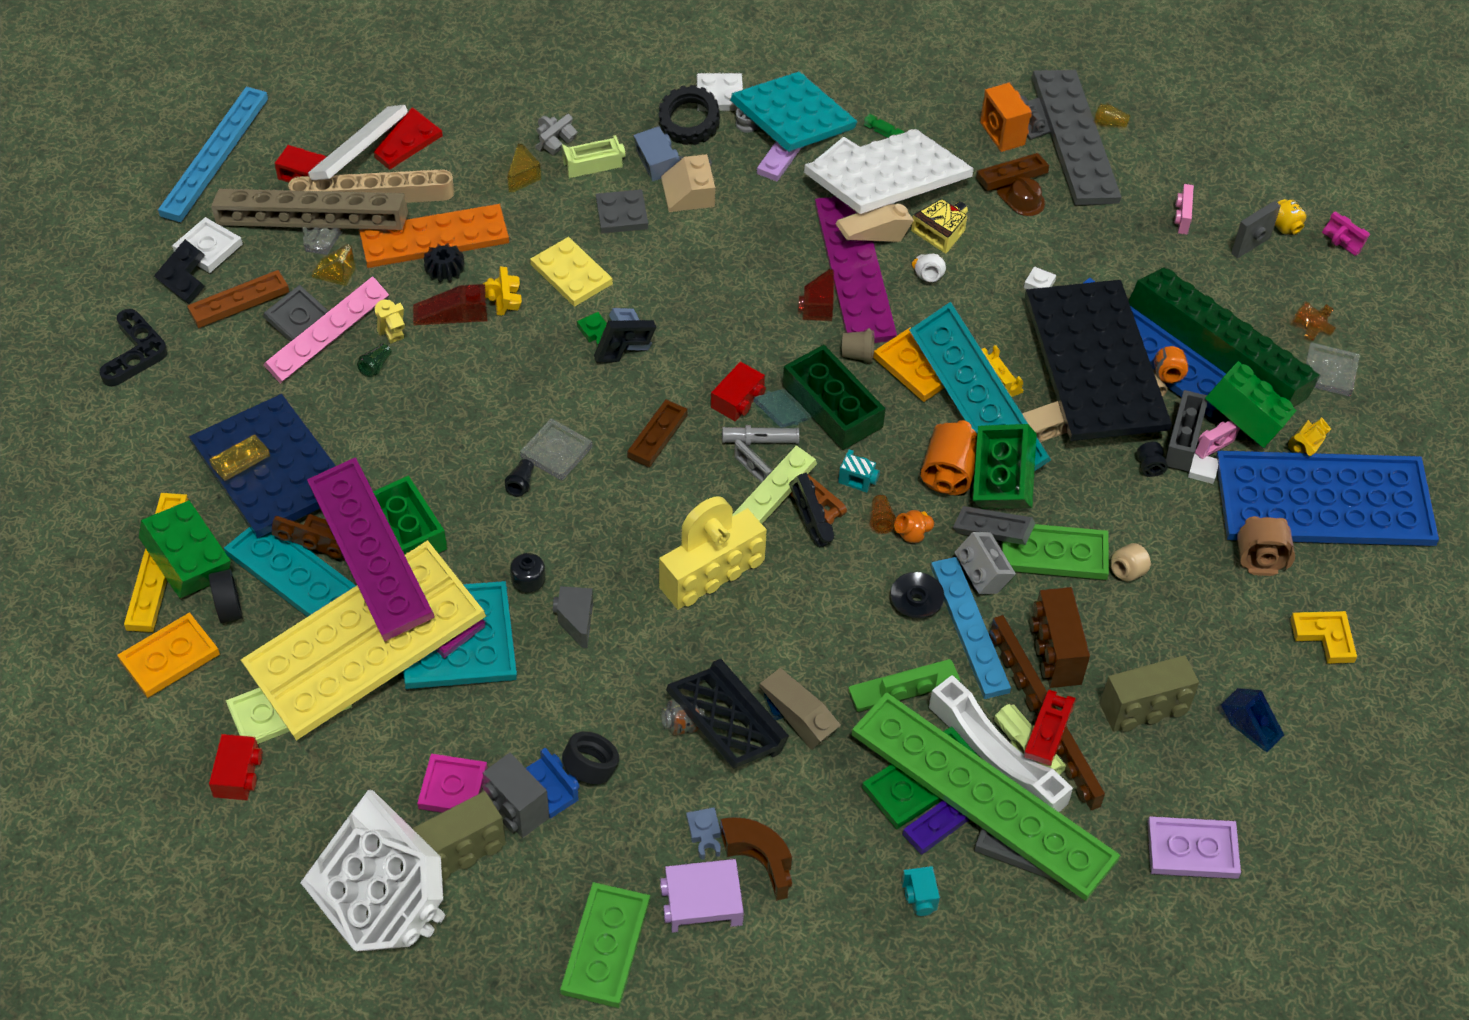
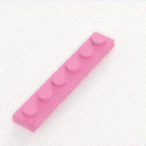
(325, 330)

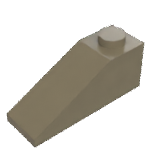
(800, 708)

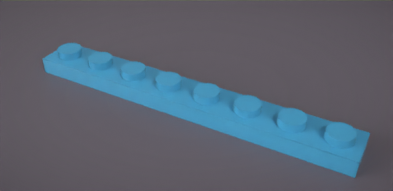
(213, 154)

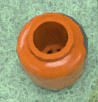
(1170, 364)

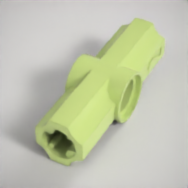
(1019, 732)

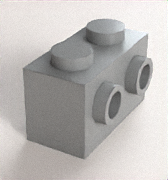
(984, 563)

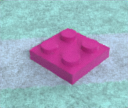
(450, 782)

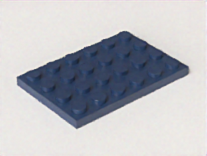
(278, 482)

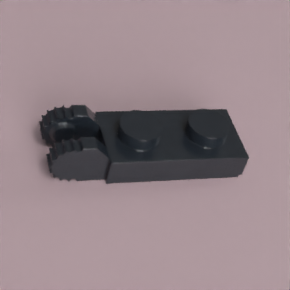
(811, 510)

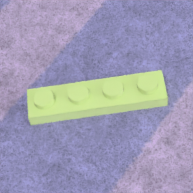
(776, 485)

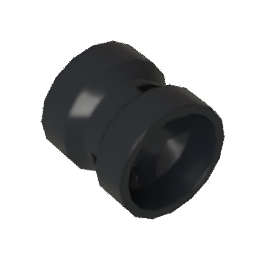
(1151, 457)

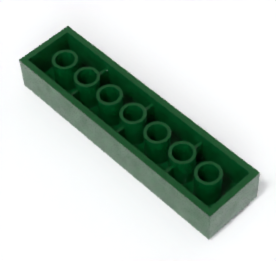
(1219, 334)

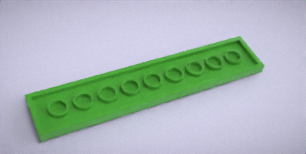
(986, 796)

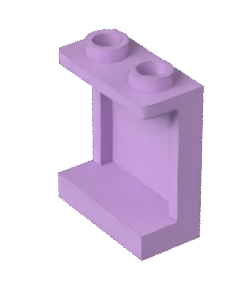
(702, 893)

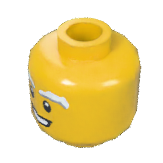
(1290, 217)

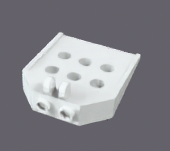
(410, 895)

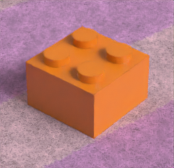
(1005, 117)

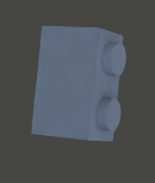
(655, 152)

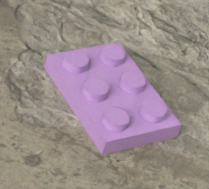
(1193, 847)

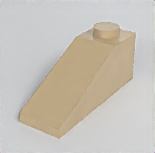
(880, 224)

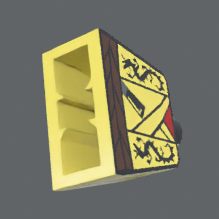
(941, 223)

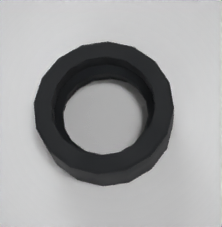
(225, 596)
(585, 769)

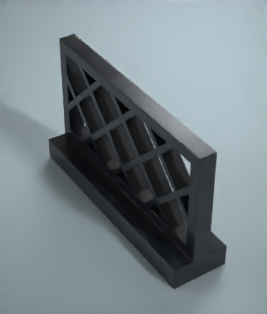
(741, 706)

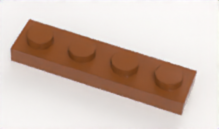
(238, 298)

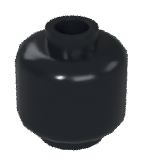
(527, 572)

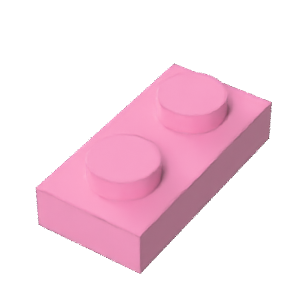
(1184, 214)
(1216, 438)

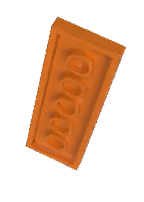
(465, 228)

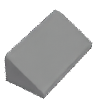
(751, 461)

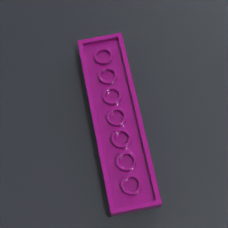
(856, 274)
(370, 549)

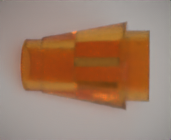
(882, 515)

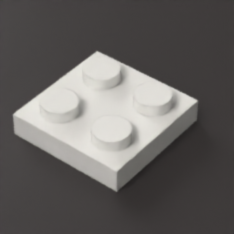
(722, 87)
(213, 241)

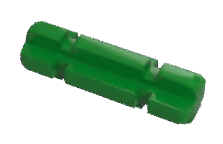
(881, 126)

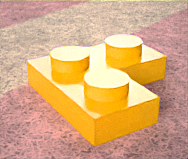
(1331, 629)

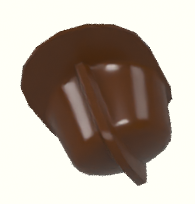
(1023, 196)

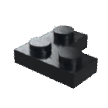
(177, 270)
(622, 333)

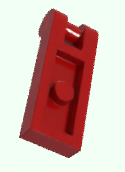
(1049, 728)

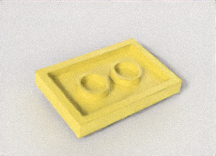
(571, 271)

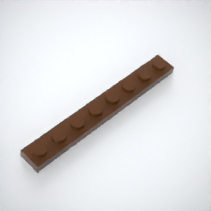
(1027, 679)

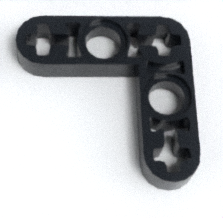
(143, 346)

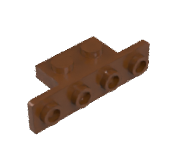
(312, 535)

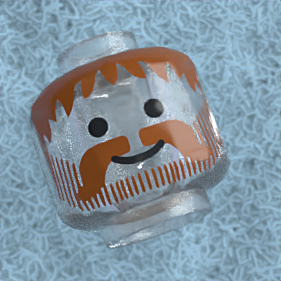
(677, 720)

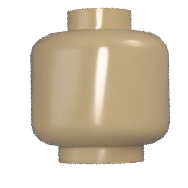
(1130, 562)

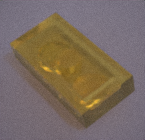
(239, 457)

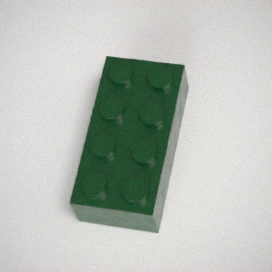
(833, 396)

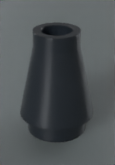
(519, 479)

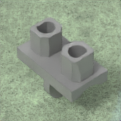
(551, 129)

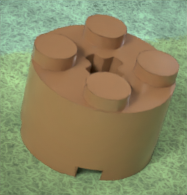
(1265, 545)

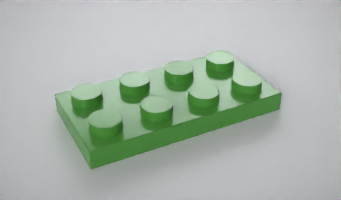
(1061, 552)
(605, 945)

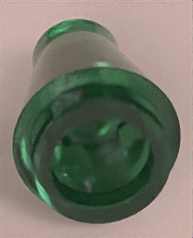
(373, 361)

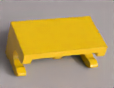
(1013, 385)

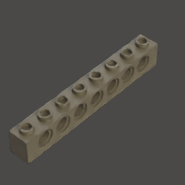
(310, 209)

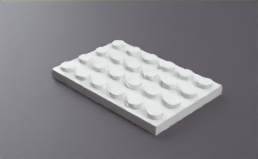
(888, 171)

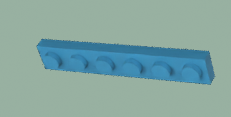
(971, 628)

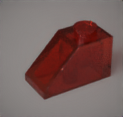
(818, 298)

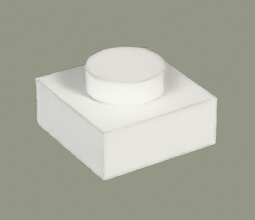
(1039, 278)

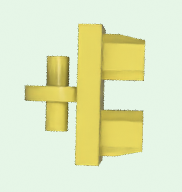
(390, 320)

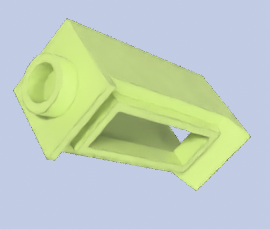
(593, 157)

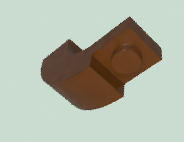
(760, 842)

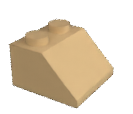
(689, 184)

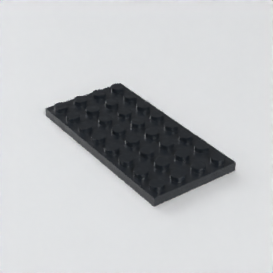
(1097, 360)

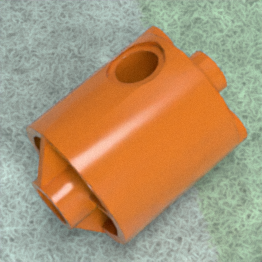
(950, 458)

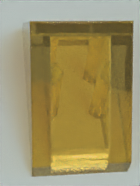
(523, 170)
(336, 266)

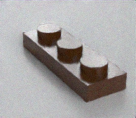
(1007, 172)
(657, 433)

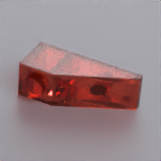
(456, 305)

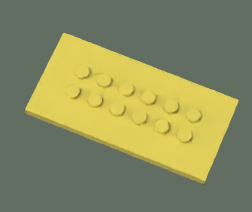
(341, 654)

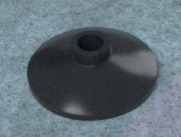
(918, 586)

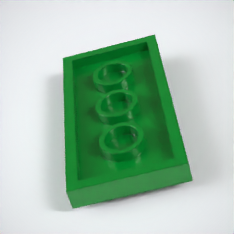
(899, 794)

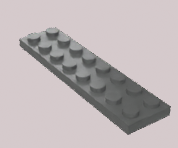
(1076, 137)

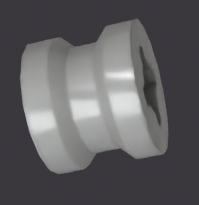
(744, 123)

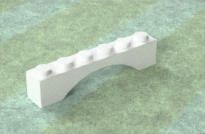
(959, 709)

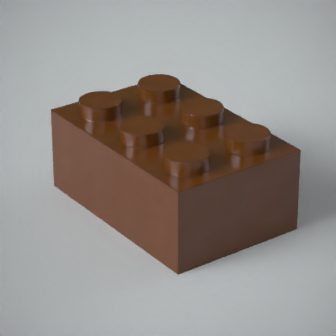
(1060, 637)

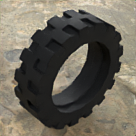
(684, 96)

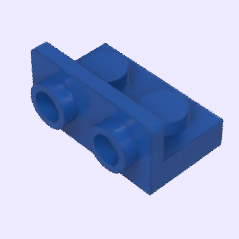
(560, 787)

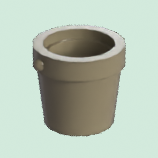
(859, 345)

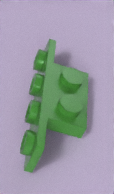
(902, 684)

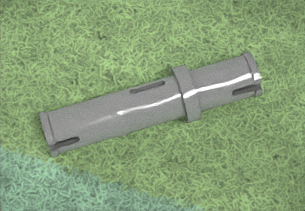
(760, 435)

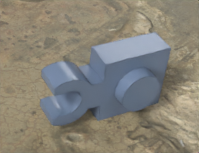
(704, 828)

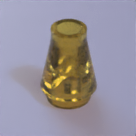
(1109, 115)

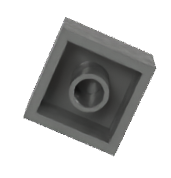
(516, 795)

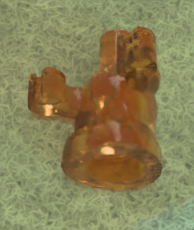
(1314, 320)

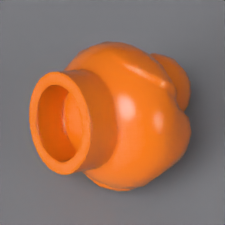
(913, 525)

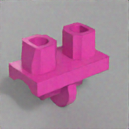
(1345, 233)

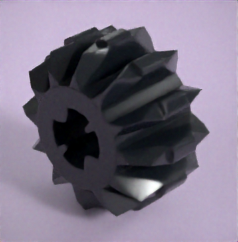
(444, 262)

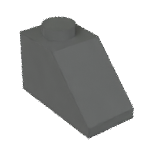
(575, 612)

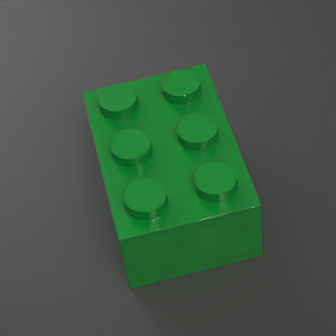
(1251, 404)
(1004, 466)
(410, 516)
(183, 548)

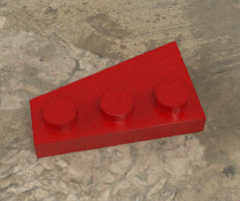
(407, 139)

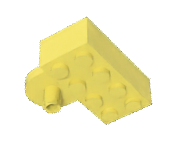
(711, 551)

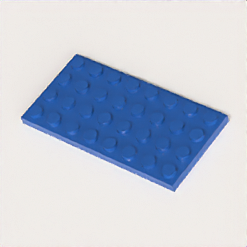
(1330, 496)

